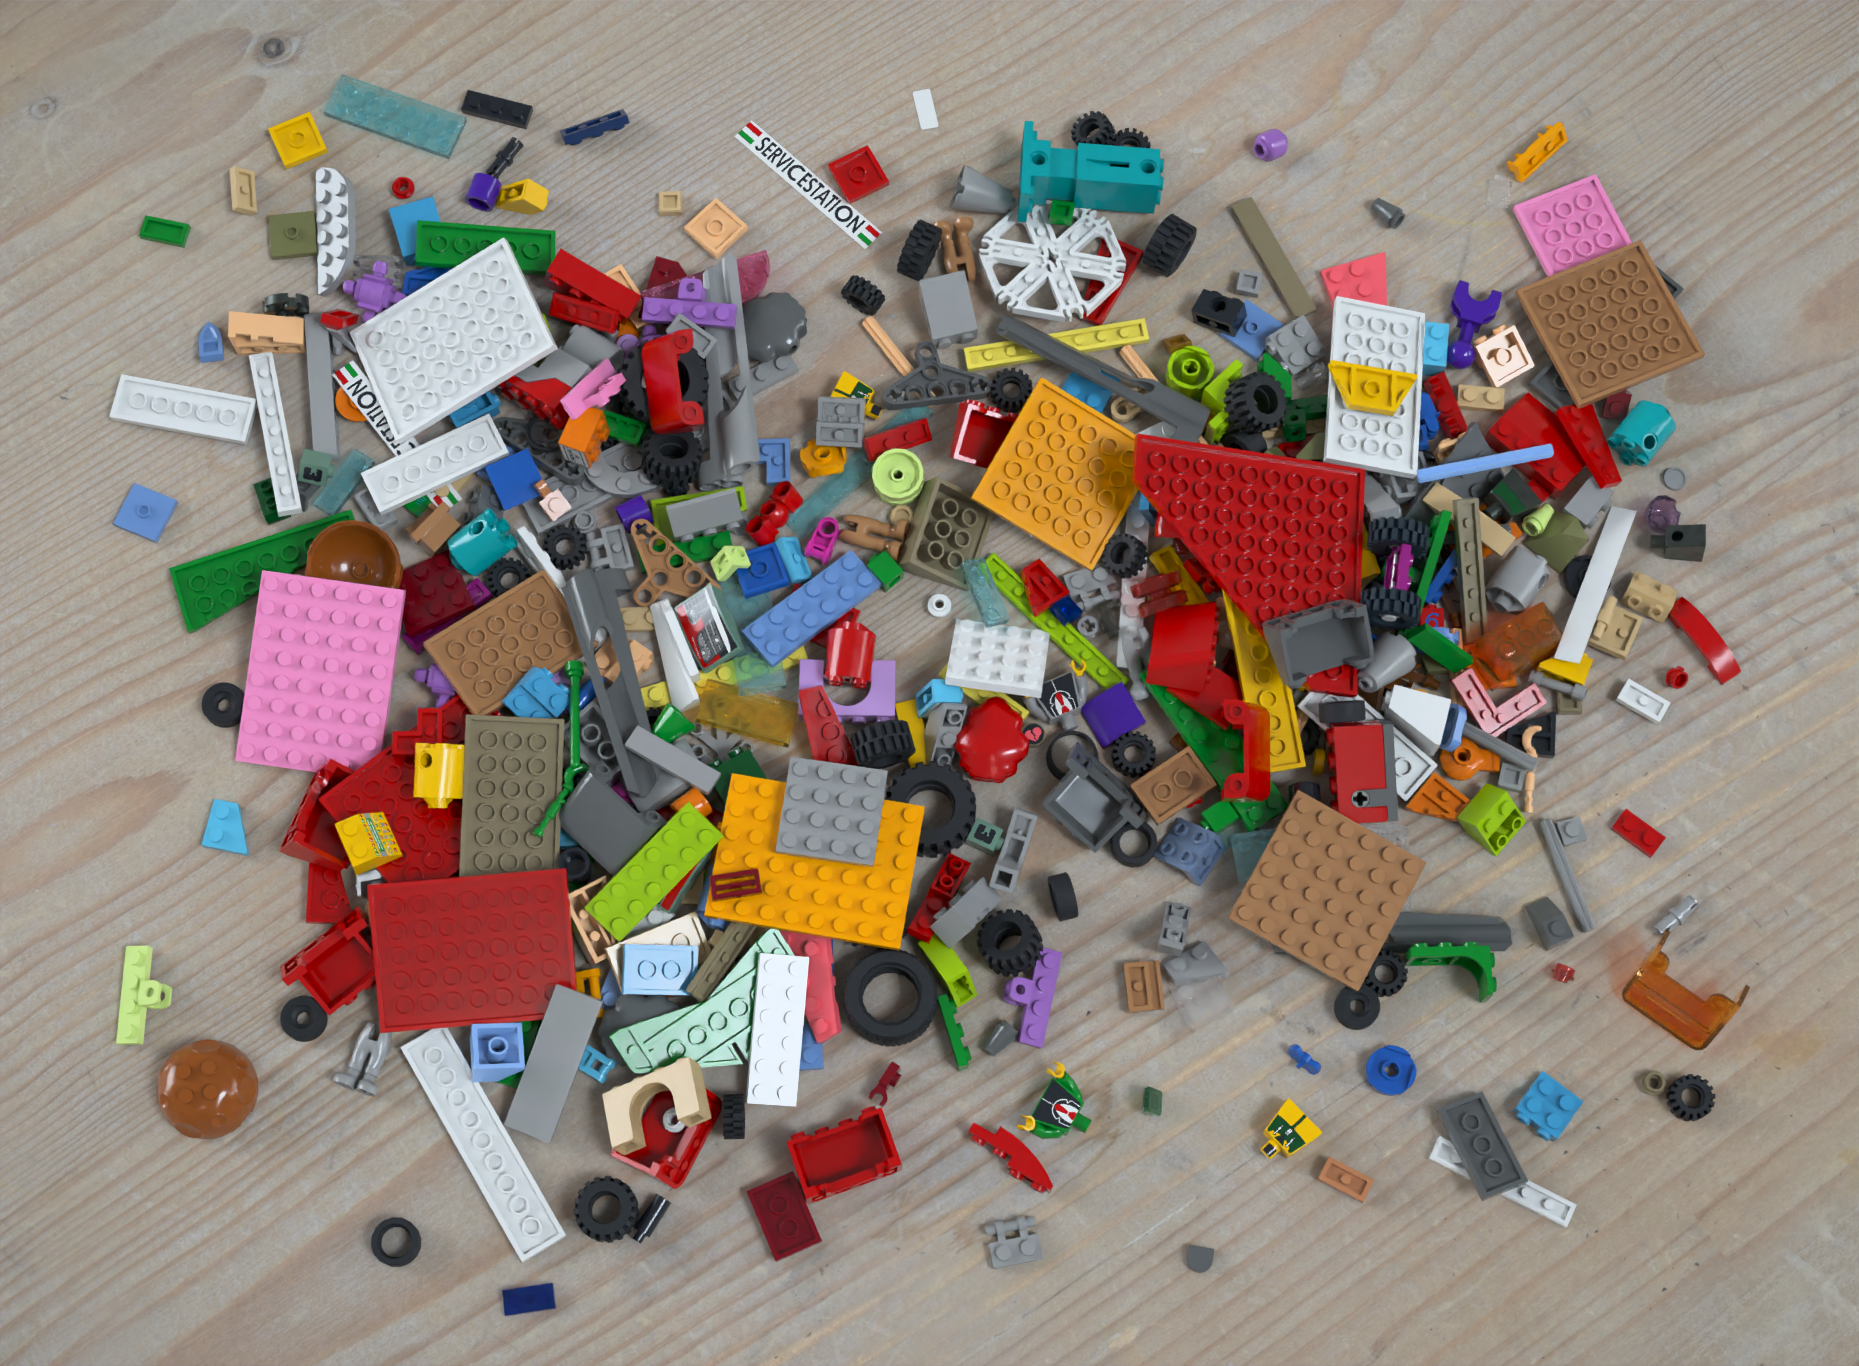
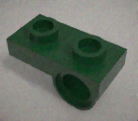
(267, 501)

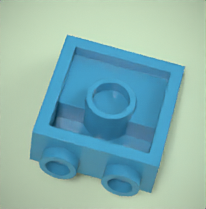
(475, 409)
(537, 696)
(1547, 1107)

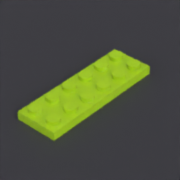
(653, 871)

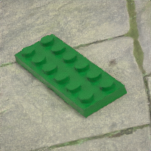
(453, 243)

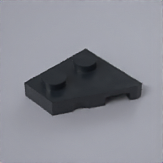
(1541, 741)

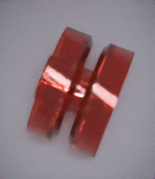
(1159, 593)

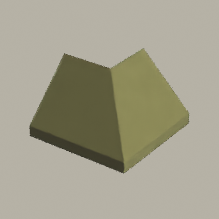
(1559, 541)

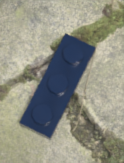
(595, 127)

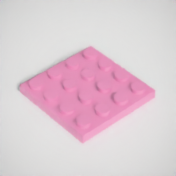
(1571, 225)

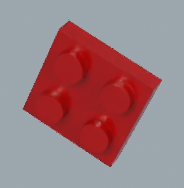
(858, 174)

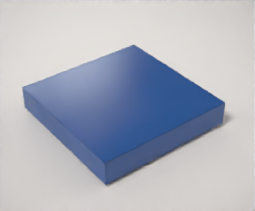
(764, 573)

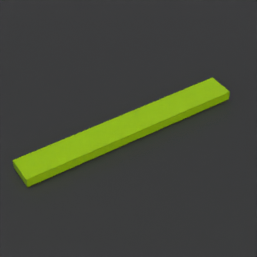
(1066, 637)

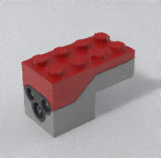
(546, 385)

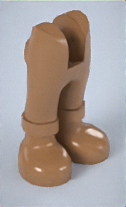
(961, 227)
(869, 525)

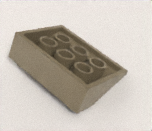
(944, 533)

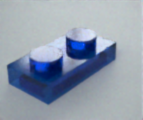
(529, 1299)

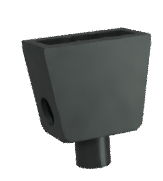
(1681, 542)

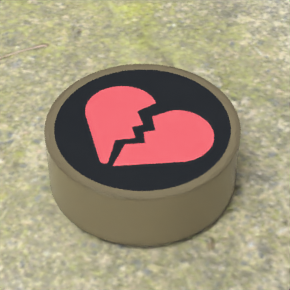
(1034, 733)

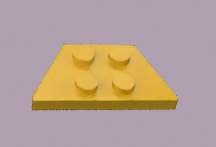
(1371, 387)

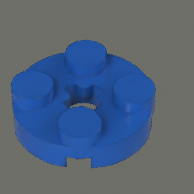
(1402, 1063)

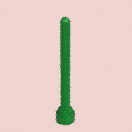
(574, 671)

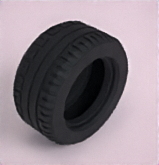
(890, 962)

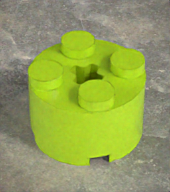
(1192, 360)

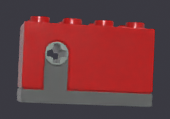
(1363, 763)

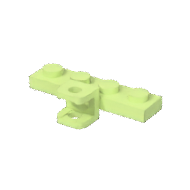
(138, 995)

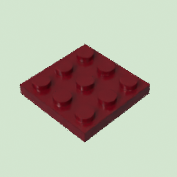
(433, 594)

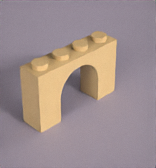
(626, 1102)

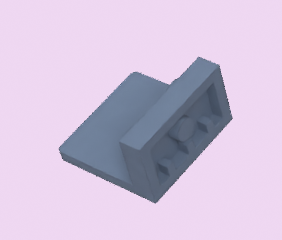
(1191, 850)

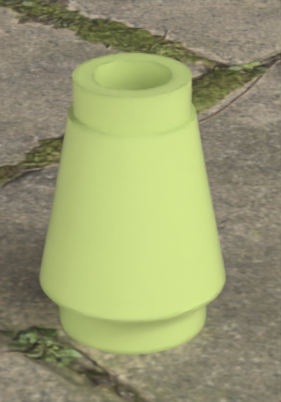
(1537, 520)

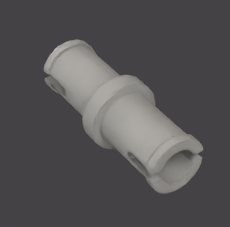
(1676, 915)

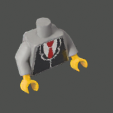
(1061, 698)

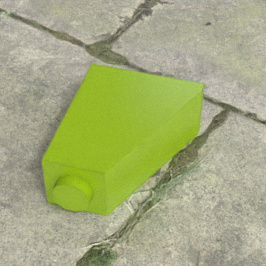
(949, 970)

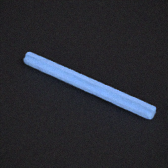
(1484, 463)

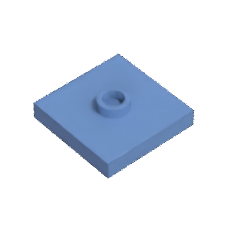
(1253, 331)
(145, 513)

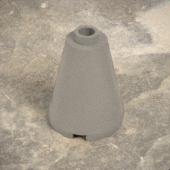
(980, 193)
(1393, 660)

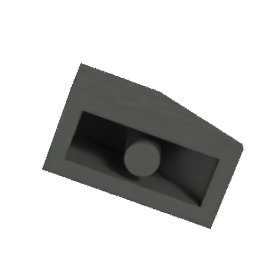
(1549, 923)

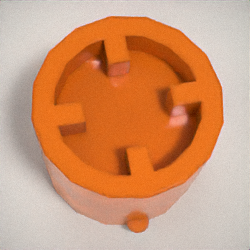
(696, 799)

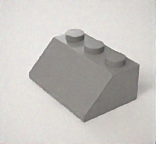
(705, 515)

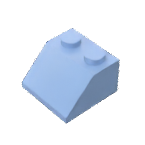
(496, 1051)

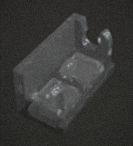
(365, 263)

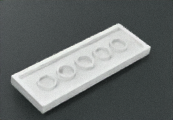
(183, 409)
(435, 464)
(1410, 762)
(777, 1029)

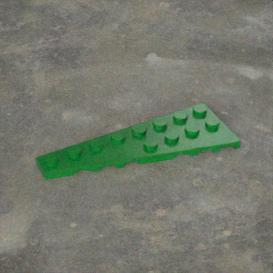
(233, 576)

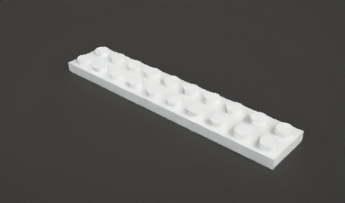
(483, 1143)

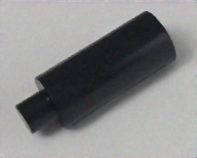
(651, 1218)

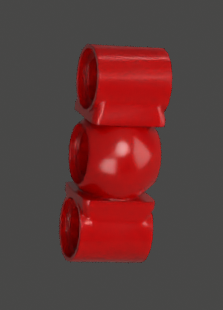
(774, 514)

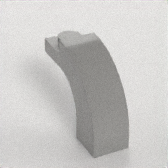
(1014, 850)

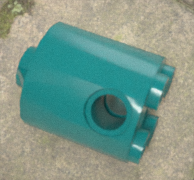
(1642, 433)
(481, 543)

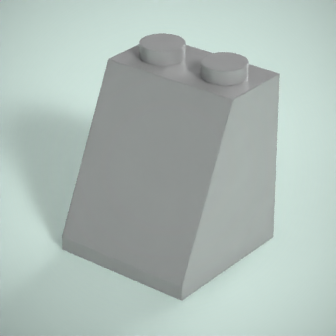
(948, 309)

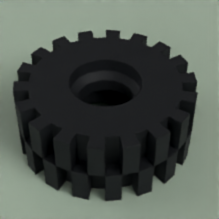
(919, 250)

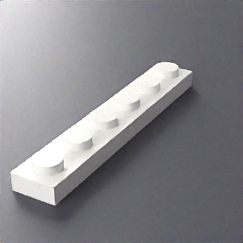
(540, 560)

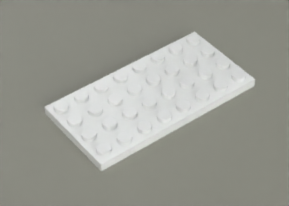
(1381, 339)

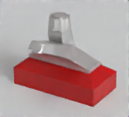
(338, 324)

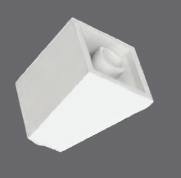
(1417, 716)

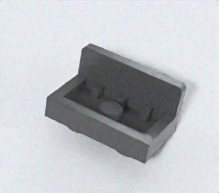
(481, 499)

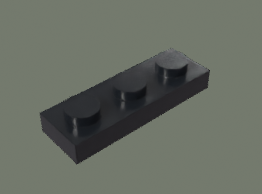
(497, 109)

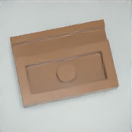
(1143, 986)

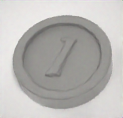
(1675, 479)

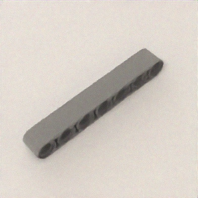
(322, 386)

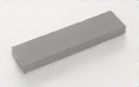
(672, 760)

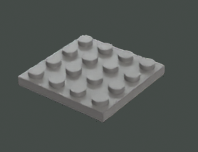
(831, 812)

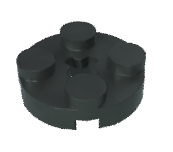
(282, 305)

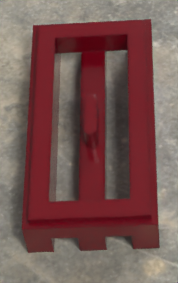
(736, 894)

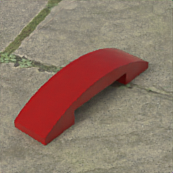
(1706, 639)

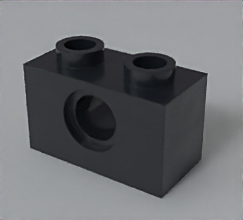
(1227, 321)

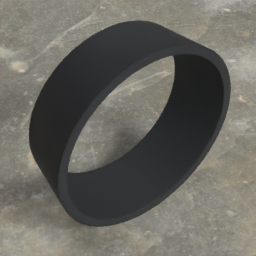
(1051, 766)

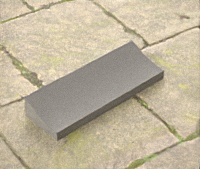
(553, 1063)

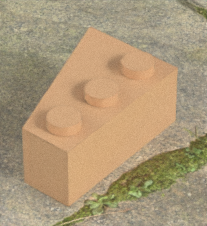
(266, 333)
(587, 930)

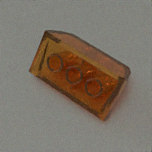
(1516, 646)

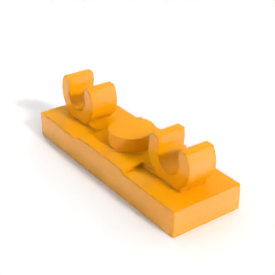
(1538, 152)

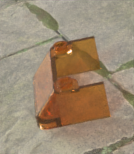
(1674, 1006)

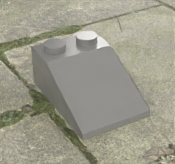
(667, 788)

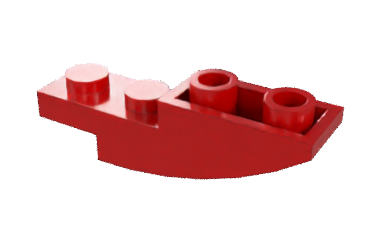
(940, 893)
(1022, 1161)

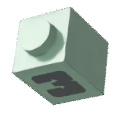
(315, 467)
(985, 837)

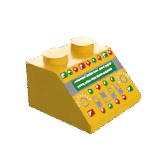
(368, 841)

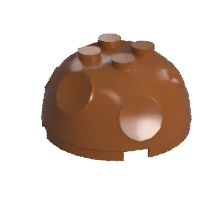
(355, 554)
(207, 1089)

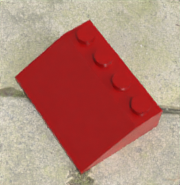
(1534, 425)

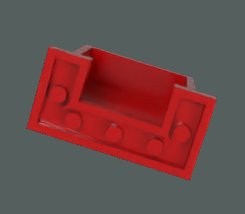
(335, 963)

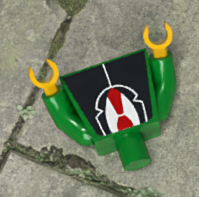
(1057, 1108)

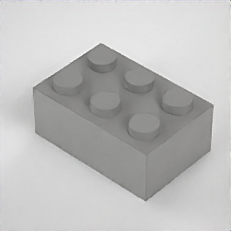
(595, 741)

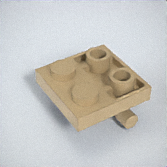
(1614, 629)

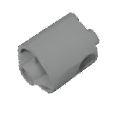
(592, 348)
(1517, 581)

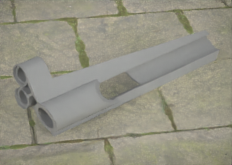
(731, 433)

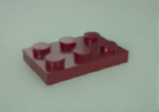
(784, 1216)

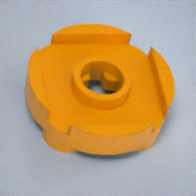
(817, 466)

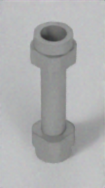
(1578, 691)

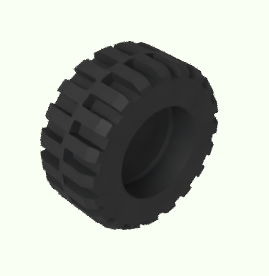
(633, 395)
(950, 784)

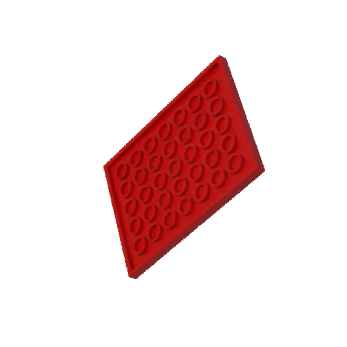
(386, 784)
(470, 948)

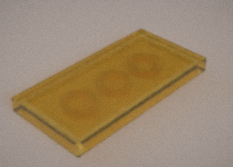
(748, 715)

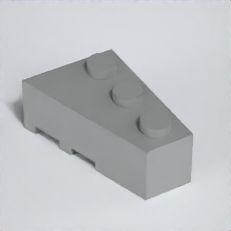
(1377, 503)
(965, 911)

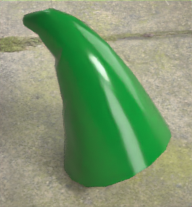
(672, 724)

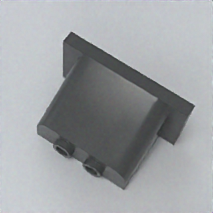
(1092, 800)

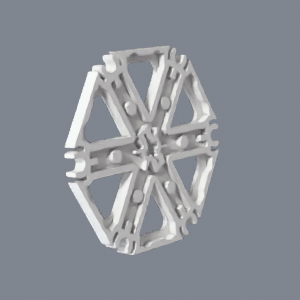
(1036, 262)

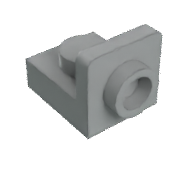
(366, 878)

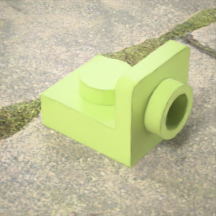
(728, 561)

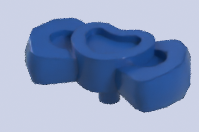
(1304, 1059)

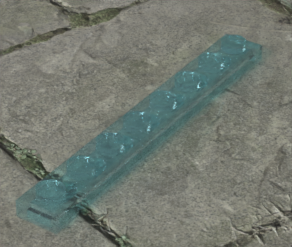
(844, 483)

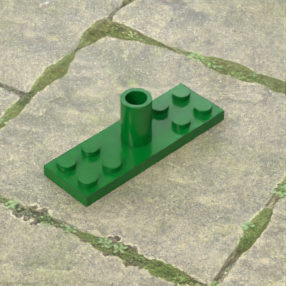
(1422, 576)

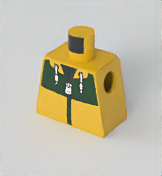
(853, 388)
(1289, 1131)

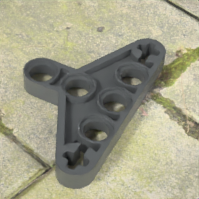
(946, 379)
(539, 435)

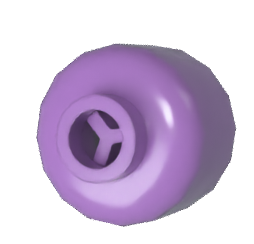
(1270, 145)

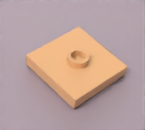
(716, 228)

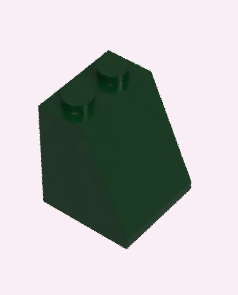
(738, 762)

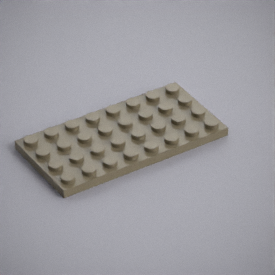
(507, 788)

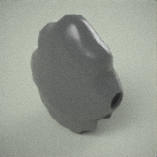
(773, 326)
(628, 1011)

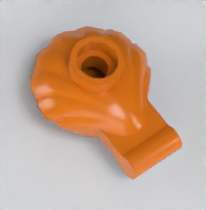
(1468, 760)

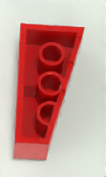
(579, 280)

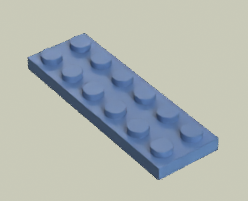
(811, 609)

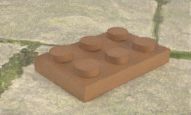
(1173, 786)

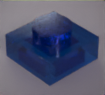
(1066, 610)

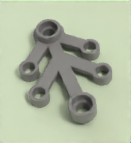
(720, 746)

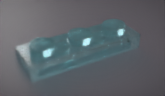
(343, 483)
(984, 592)

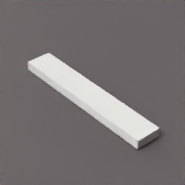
(1528, 1196)

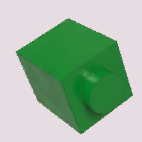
(885, 570)
(1218, 817)

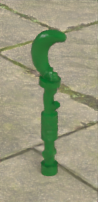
(567, 787)

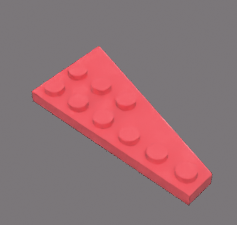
(1358, 280)
(820, 1001)

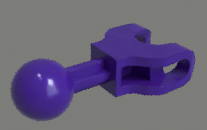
(1470, 318)

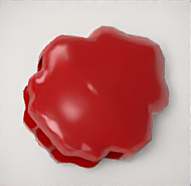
(991, 741)

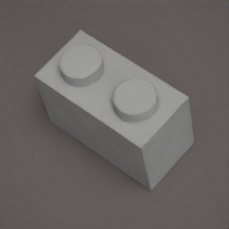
(1589, 502)

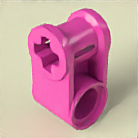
(822, 544)

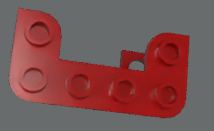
(979, 433)
(1183, 646)

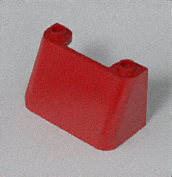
(663, 388)
(1255, 781)
(313, 830)
(669, 1154)

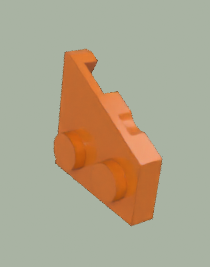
(1438, 799)

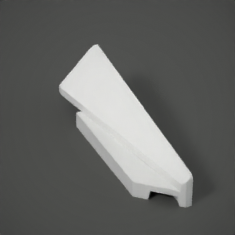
(676, 657)

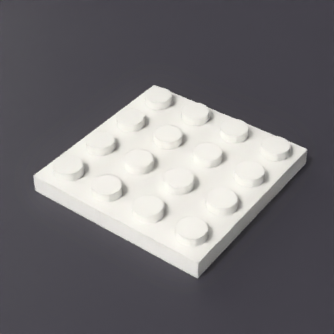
(998, 658)

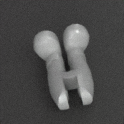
(1132, 657)
(364, 1047)

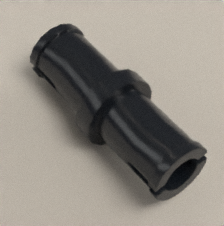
(504, 158)

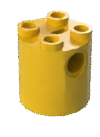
(438, 773)

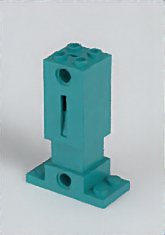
(1090, 176)

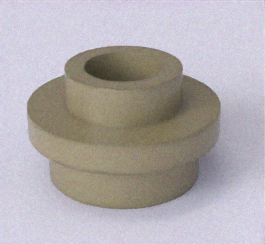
(1660, 1080)

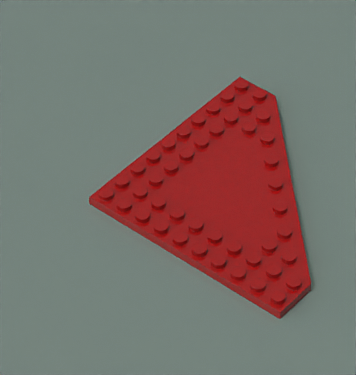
(1264, 528)

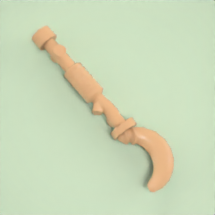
(1529, 776)

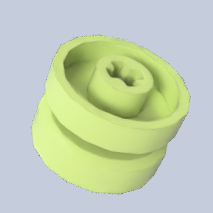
(885, 476)

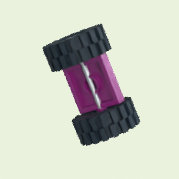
(1401, 543)

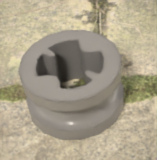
(1092, 622)

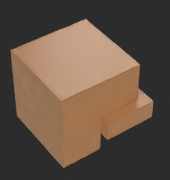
(433, 528)

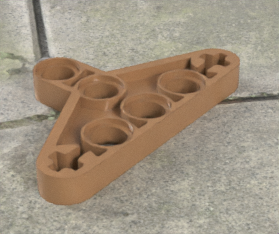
(660, 562)

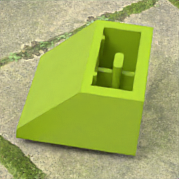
(1491, 818)

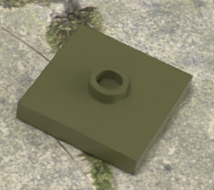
(293, 235)

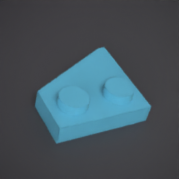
(226, 829)

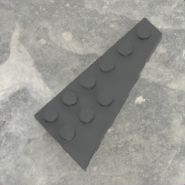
(1469, 485)

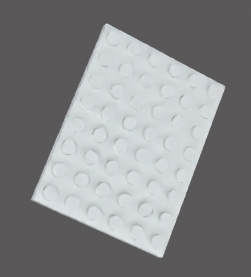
(452, 340)

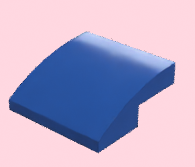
(514, 478)

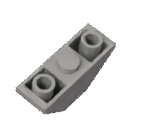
(941, 732)
(1173, 929)

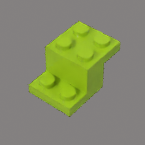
(1214, 397)

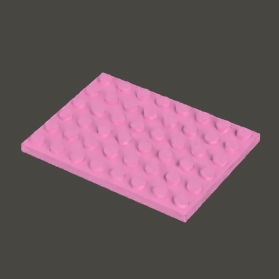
(319, 672)

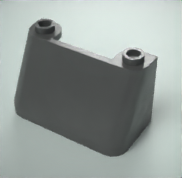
(1319, 640)
(605, 822)

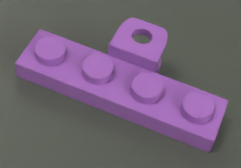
(691, 305)
(1035, 997)

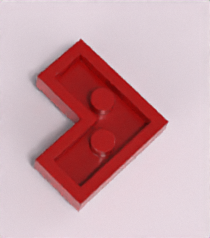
(428, 731)

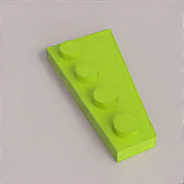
(660, 514)

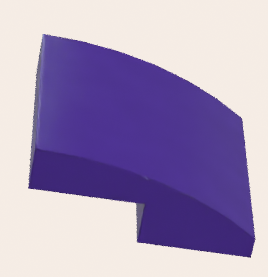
(1112, 715)

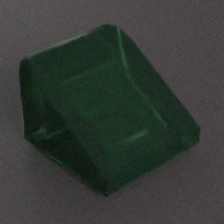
(1152, 1102)

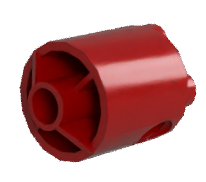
(850, 655)

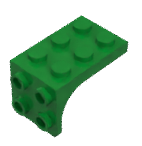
(1469, 956)

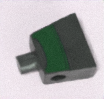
(1511, 499)

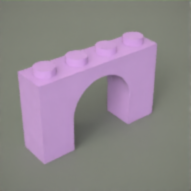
(877, 705)

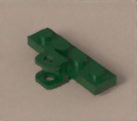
(1299, 412)

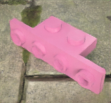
(593, 389)

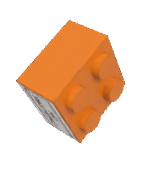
(584, 437)

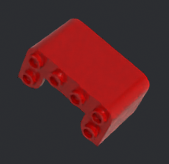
(844, 1155)

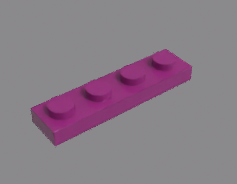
(479, 595)

